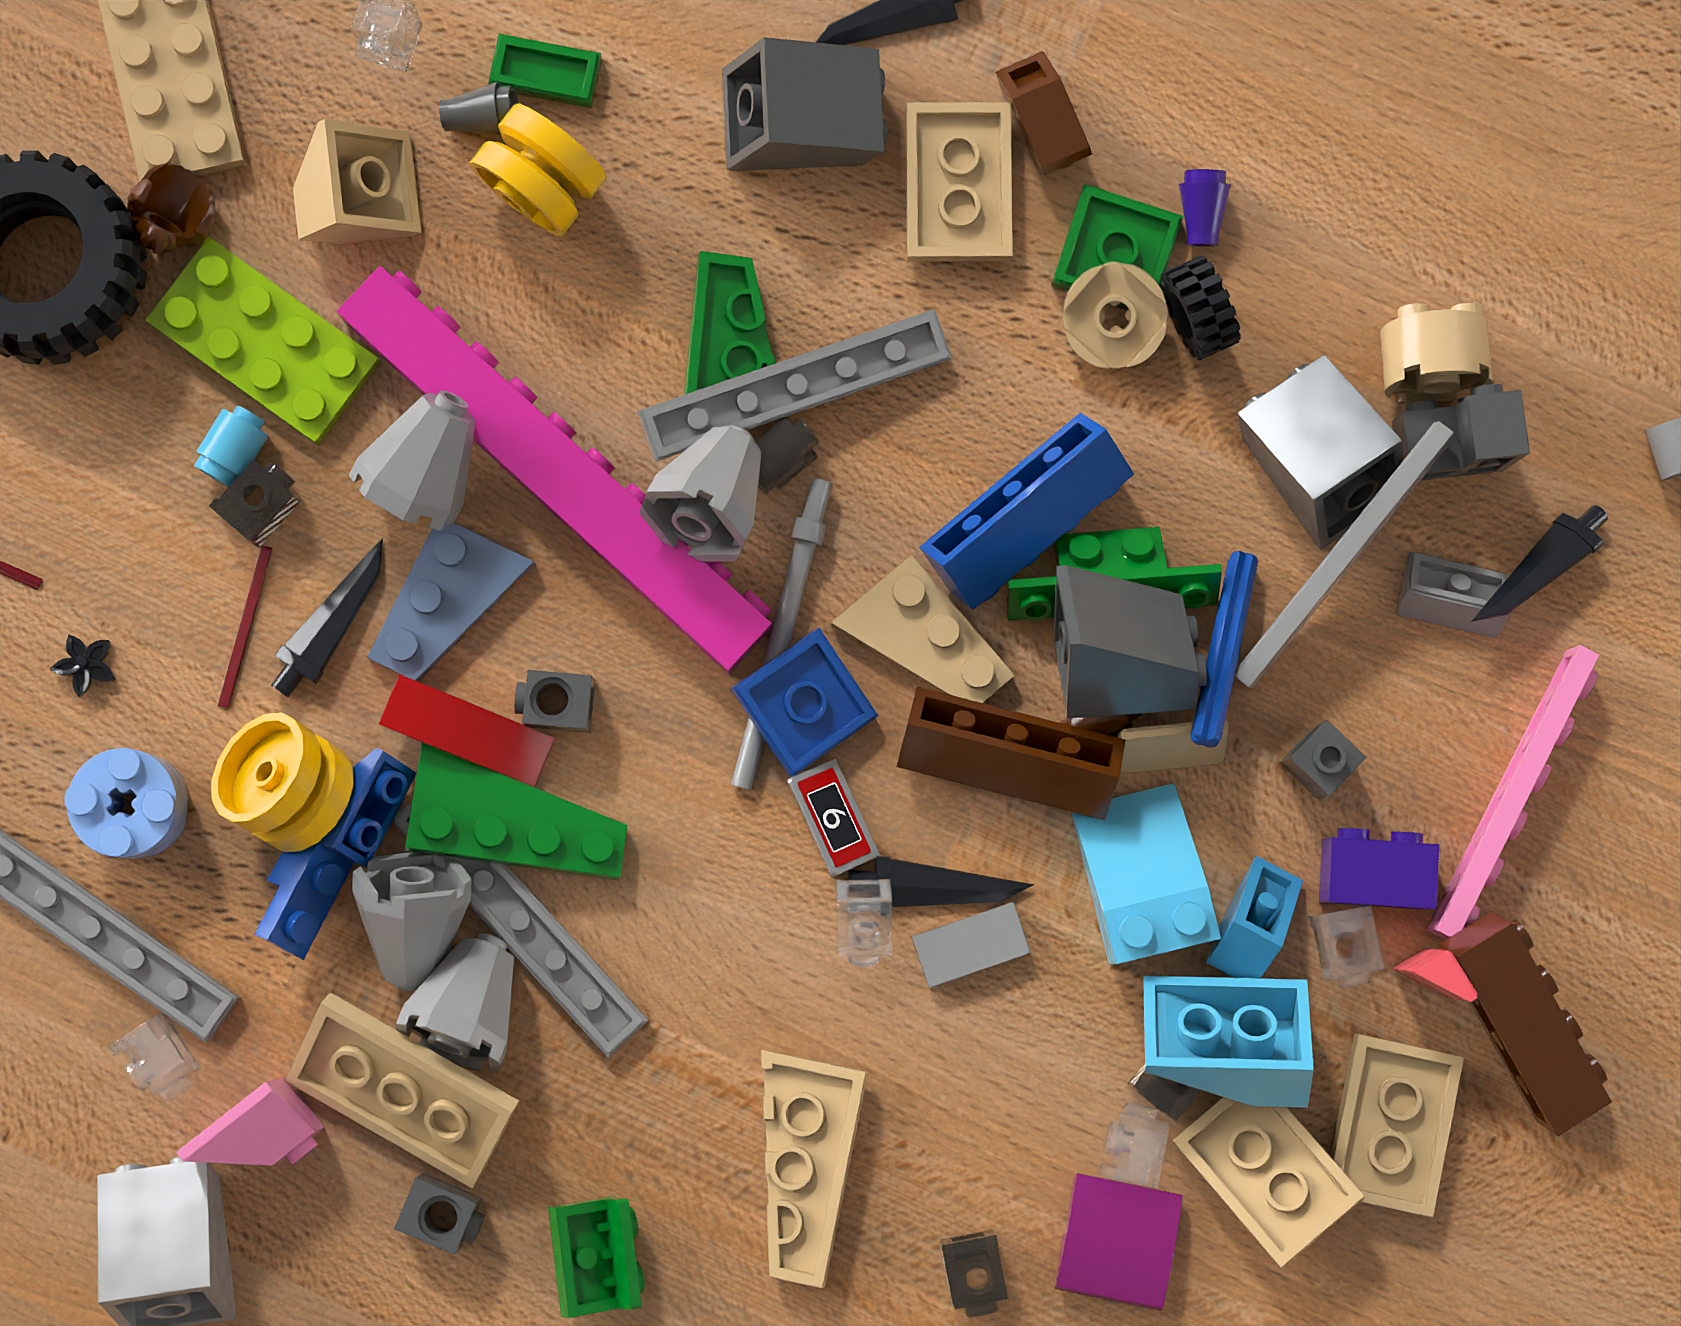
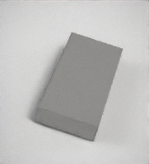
(970, 944)

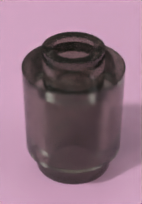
(784, 453)

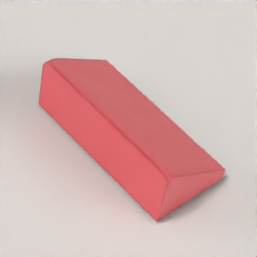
(1438, 972)

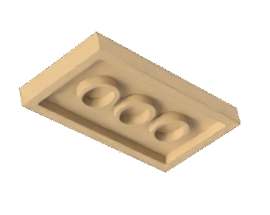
(172, 85)
(401, 1090)

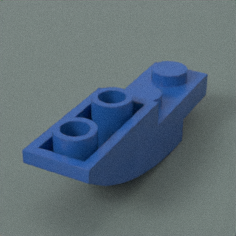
(315, 875)

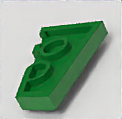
(726, 322)

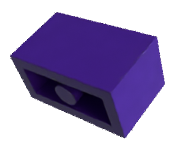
(1379, 871)

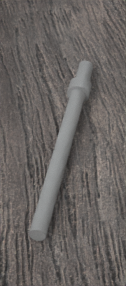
(808, 534)

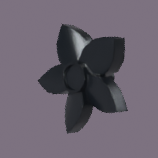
(84, 664)

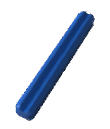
(1224, 649)

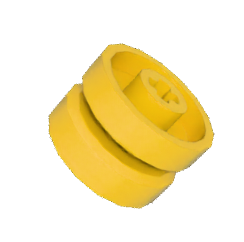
(538, 169)
(282, 782)

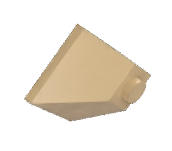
(356, 185)

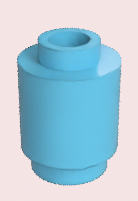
(231, 445)

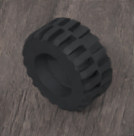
(107, 268)

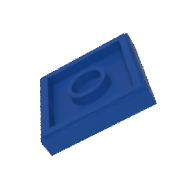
(804, 702)

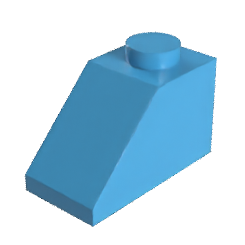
(1255, 921)

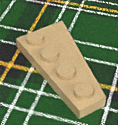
(810, 1140)

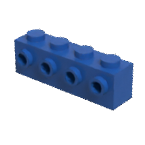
(1027, 510)

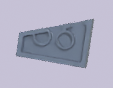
(443, 596)

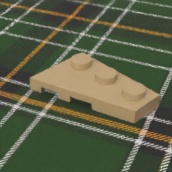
(925, 633)

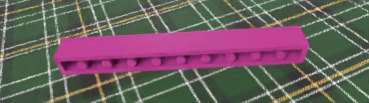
(555, 469)

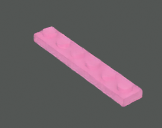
(1524, 775)

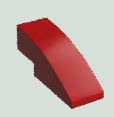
(466, 730)

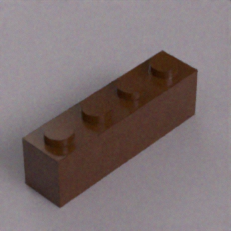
(1011, 753)
(1527, 1024)

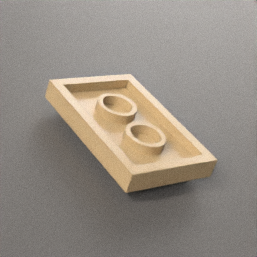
(959, 181)
(1396, 1122)
(1269, 1174)

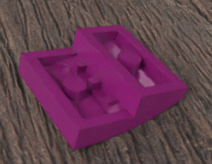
(1119, 1242)

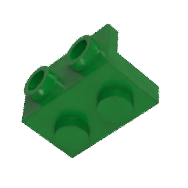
(596, 1256)

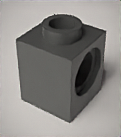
(576, 715)
(1322, 759)
(416, 1219)

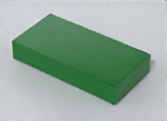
(546, 70)

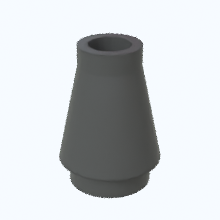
(478, 110)

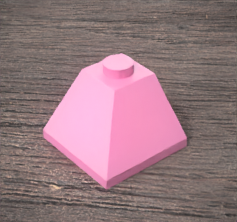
(259, 1130)

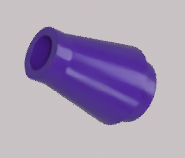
(1204, 204)

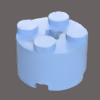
(96, 803)

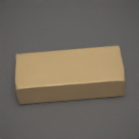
(1167, 748)

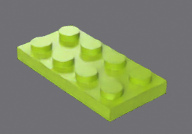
(263, 341)

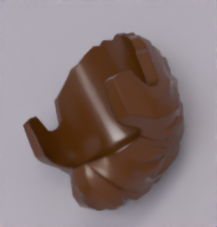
(171, 208)

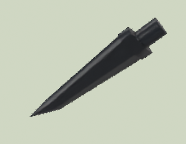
(888, 18)
(1556, 552)
(317, 639)
(930, 885)

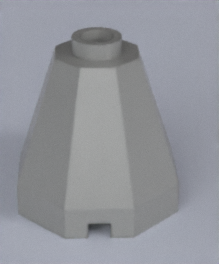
(421, 461)
(707, 495)
(410, 913)
(465, 1004)

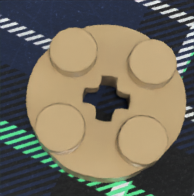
(1145, 312)

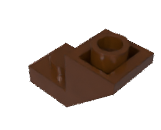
(1044, 113)

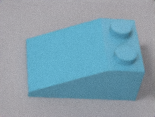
(1146, 876)
(1231, 1037)

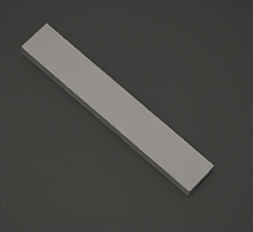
(796, 383)
(1344, 554)
(112, 941)
(547, 950)

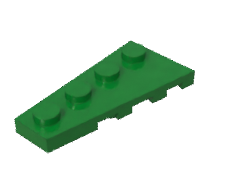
(499, 820)

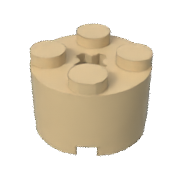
(1435, 352)

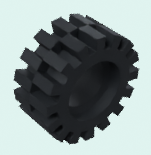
(1200, 307)

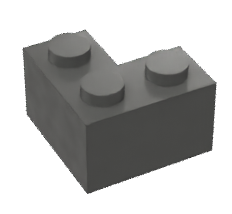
(1486, 430)

